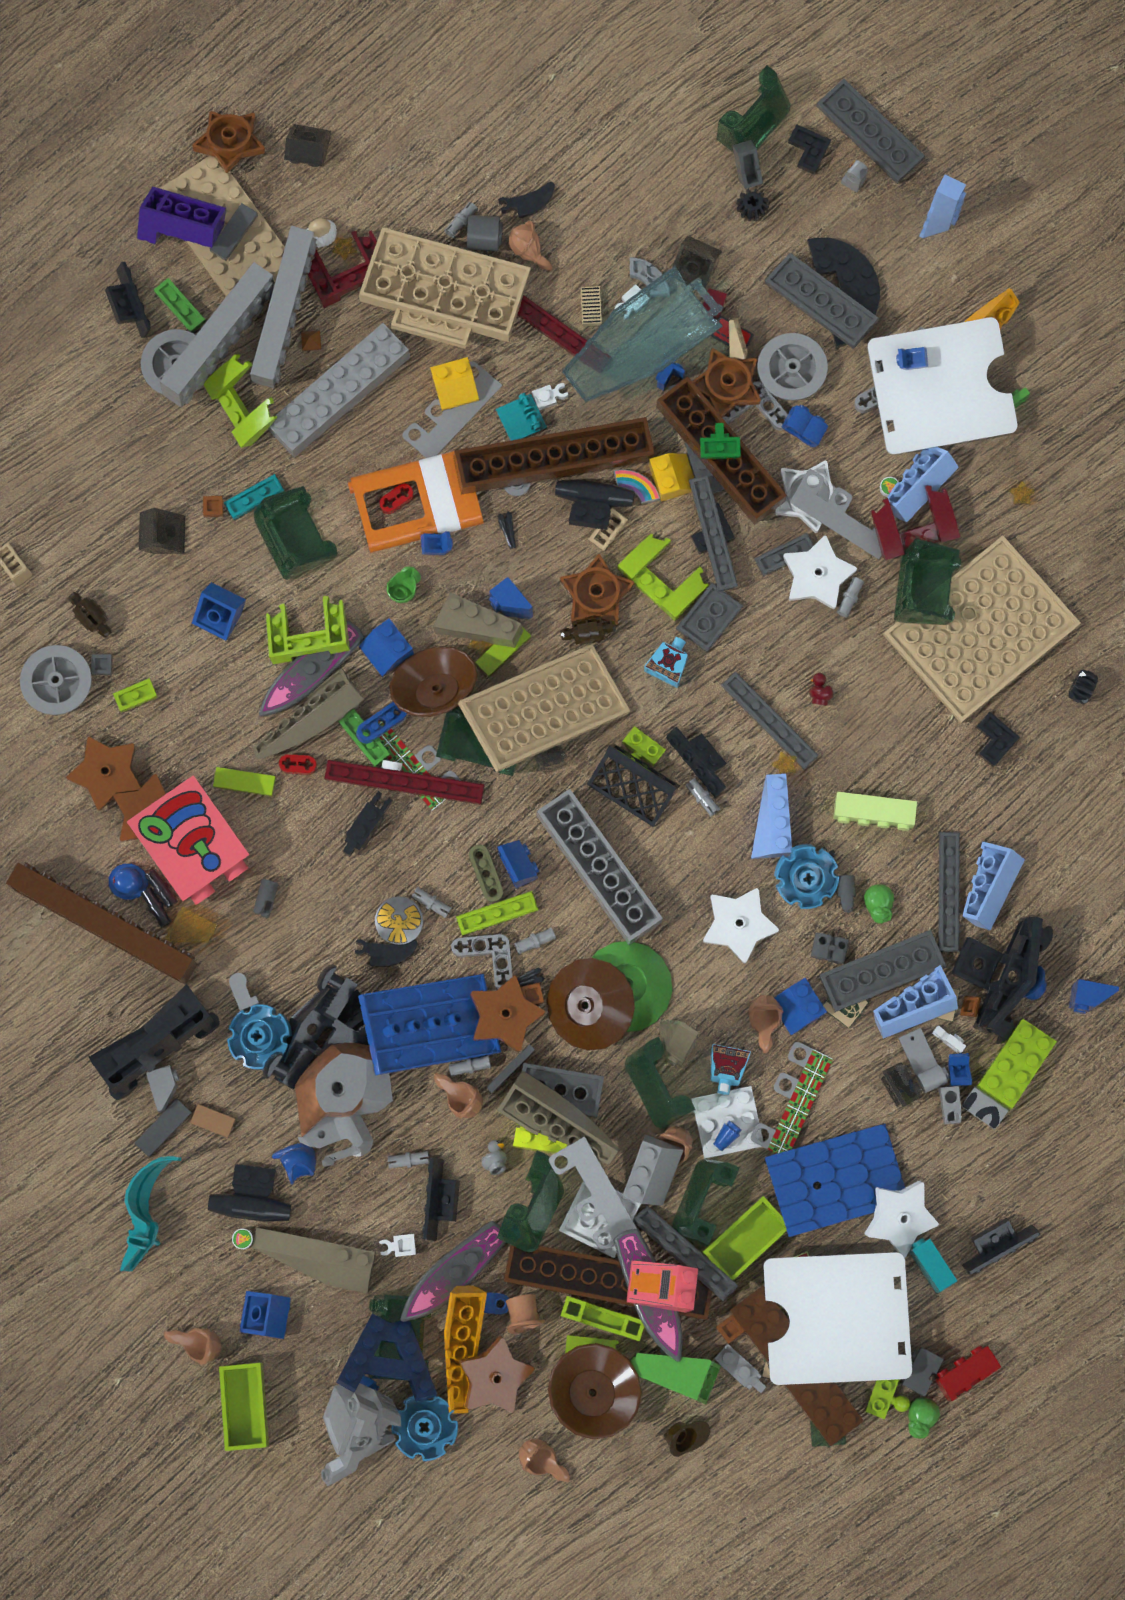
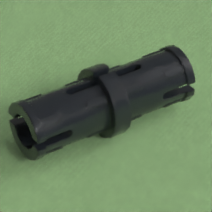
(161, 888)
(156, 907)

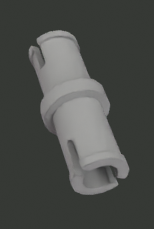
(460, 220)
(850, 597)
(702, 797)
(431, 902)
(535, 940)
(470, 1065)
(408, 1159)

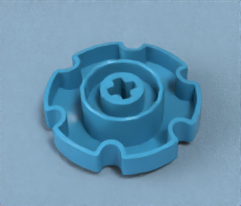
(819, 882)
(257, 1022)
(427, 1444)

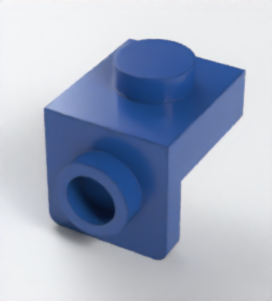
(912, 358)
(665, 375)
(436, 543)
(959, 1069)

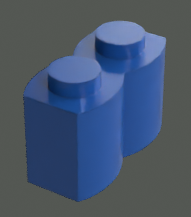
(805, 426)

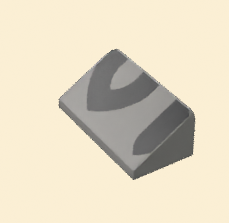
(985, 1107)

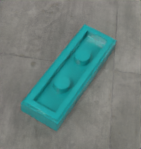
(252, 497)

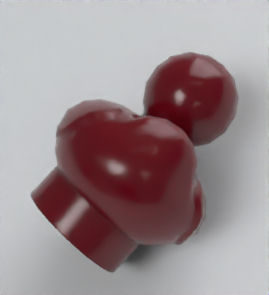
(819, 694)

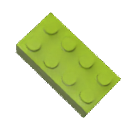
(1016, 1064)
(746, 1239)
(243, 1406)

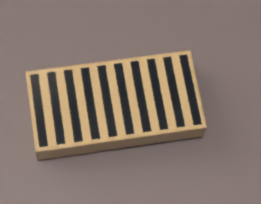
(591, 306)

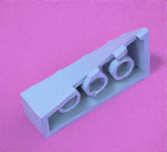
(944, 207)
(929, 468)
(773, 823)
(991, 884)
(917, 1004)

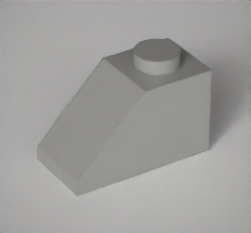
(163, 1086)

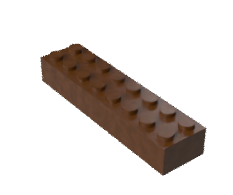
(740, 477)
(821, 1402)

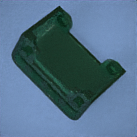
(760, 118)
(292, 533)
(926, 584)
(660, 1106)
(527, 1225)

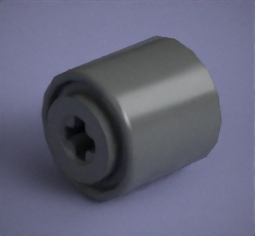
(484, 233)

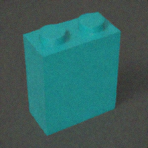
(932, 1265)

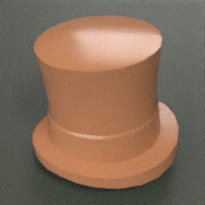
(523, 1314)

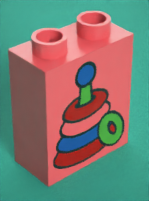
(189, 840)

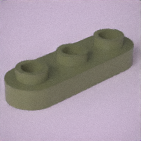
(482, 865)

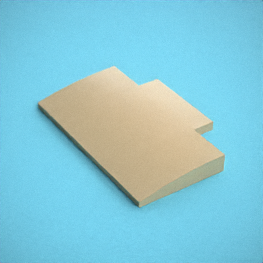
(443, 289)

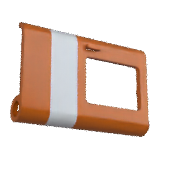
(439, 493)

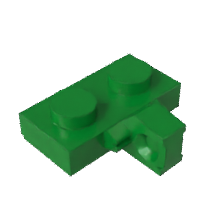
(720, 445)

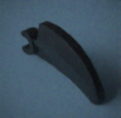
(530, 202)
(386, 954)

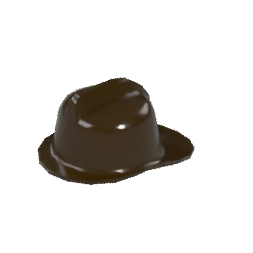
(686, 1437)

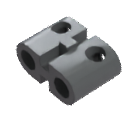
(829, 948)

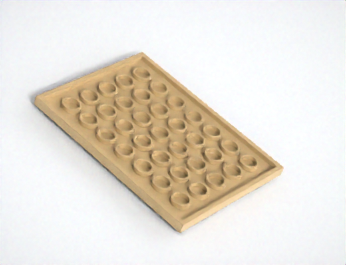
(998, 631)

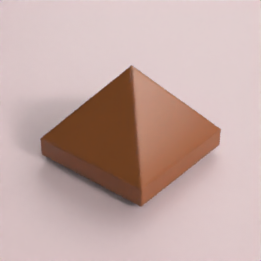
(311, 340)
(970, 1006)

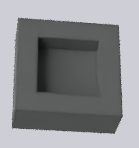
(101, 664)

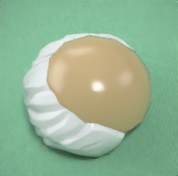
(324, 231)

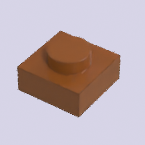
(213, 506)
(533, 993)
(730, 1329)

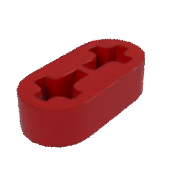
(393, 495)
(296, 769)

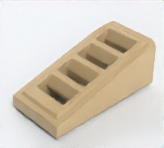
(736, 340)
(613, 533)
(20, 573)

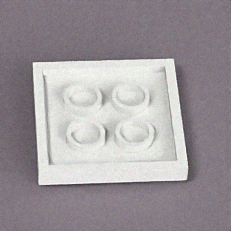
(718, 1109)
(583, 1231)

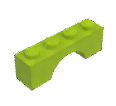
(602, 1318)

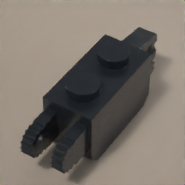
(366, 825)

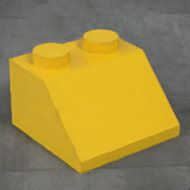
(454, 383)
(671, 475)

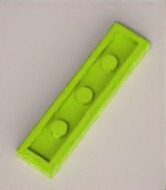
(497, 913)

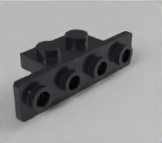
(126, 302)
(701, 758)
(441, 1199)
(996, 1243)

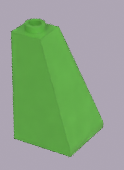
(688, 1377)

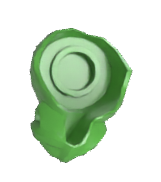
(403, 585)
(879, 902)
(922, 1416)

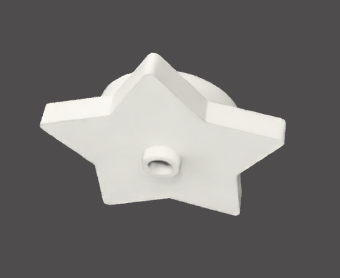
(791, 481)
(807, 583)
(727, 933)
(901, 1217)

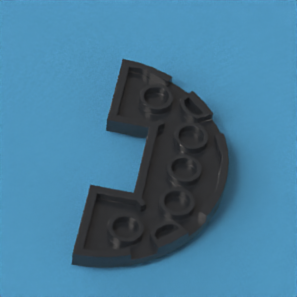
(852, 269)

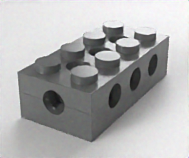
(571, 1082)

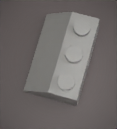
(652, 1171)

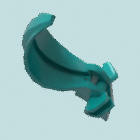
(137, 1204)

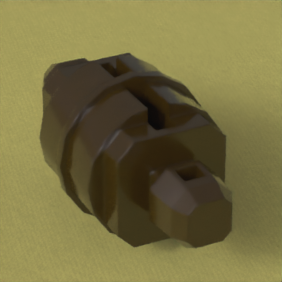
(85, 616)
(588, 630)

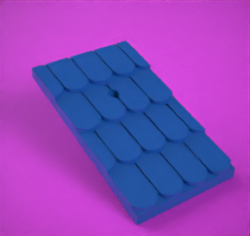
(424, 1025)
(848, 1172)

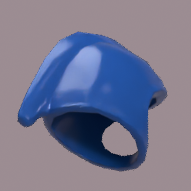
(297, 1160)

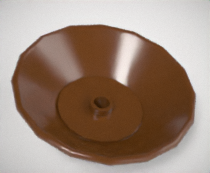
(433, 681)
(608, 999)
(612, 1380)

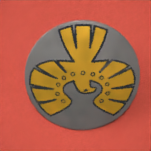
(398, 920)

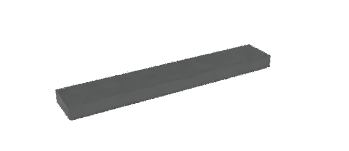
(713, 533)
(769, 720)
(948, 892)
(685, 1252)

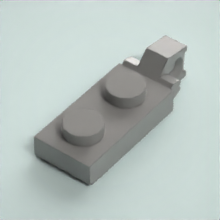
(739, 1368)

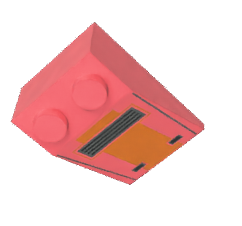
(662, 1286)

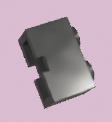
(747, 164)
(923, 1365)

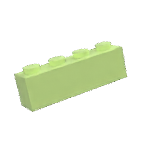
(875, 810)

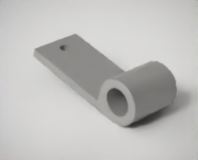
(922, 1061)

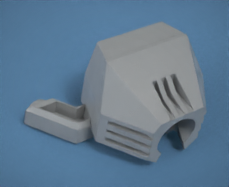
(357, 1428)

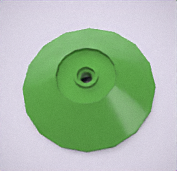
(648, 979)

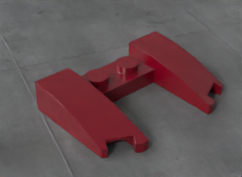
(331, 288)
(940, 530)

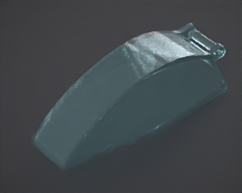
(643, 336)

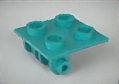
(521, 417)

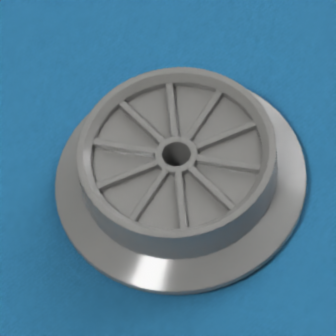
(795, 352)
(162, 353)
(44, 669)

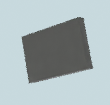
(709, 617)

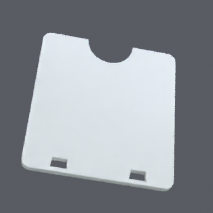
(949, 397)
(840, 1318)

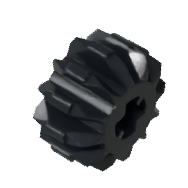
(758, 201)
(1083, 686)

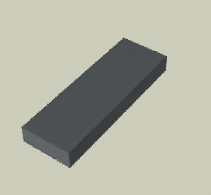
(234, 232)
(774, 558)
(510, 1069)
(163, 1128)

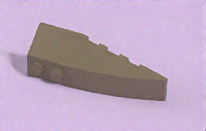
(322, 709)
(677, 1041)
(548, 1113)
(321, 1260)

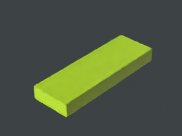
(498, 655)
(244, 781)

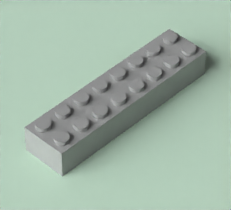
(282, 307)
(217, 335)
(339, 389)
(599, 866)

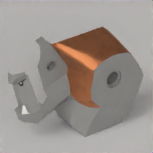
(336, 1094)

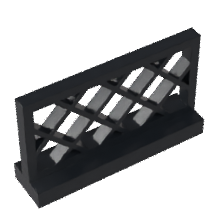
(637, 768)

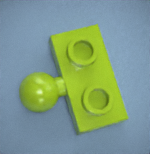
(643, 746)
(884, 1396)

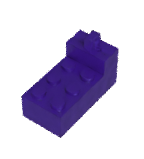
(179, 217)

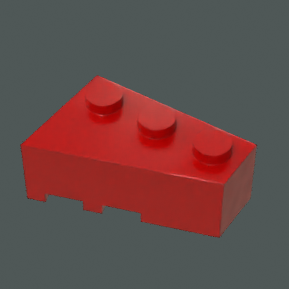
(967, 1372)

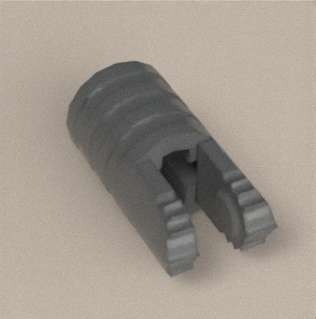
(846, 892)
(265, 898)

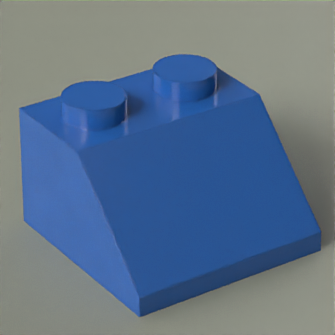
(509, 600)
(218, 611)
(386, 647)
(517, 863)
(1088, 995)
(799, 1006)
(265, 1314)

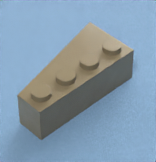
(471, 621)

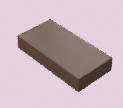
(213, 1121)

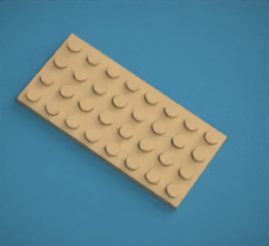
(259, 245)
(543, 707)

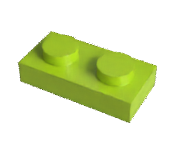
(135, 695)

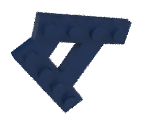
(409, 1367)

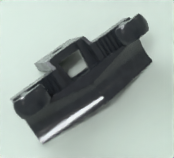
(1003, 995)
(323, 1012)
(160, 1036)

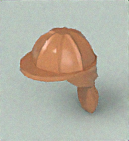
(526, 244)
(765, 1017)
(462, 1097)
(680, 1138)
(198, 1343)
(539, 1458)

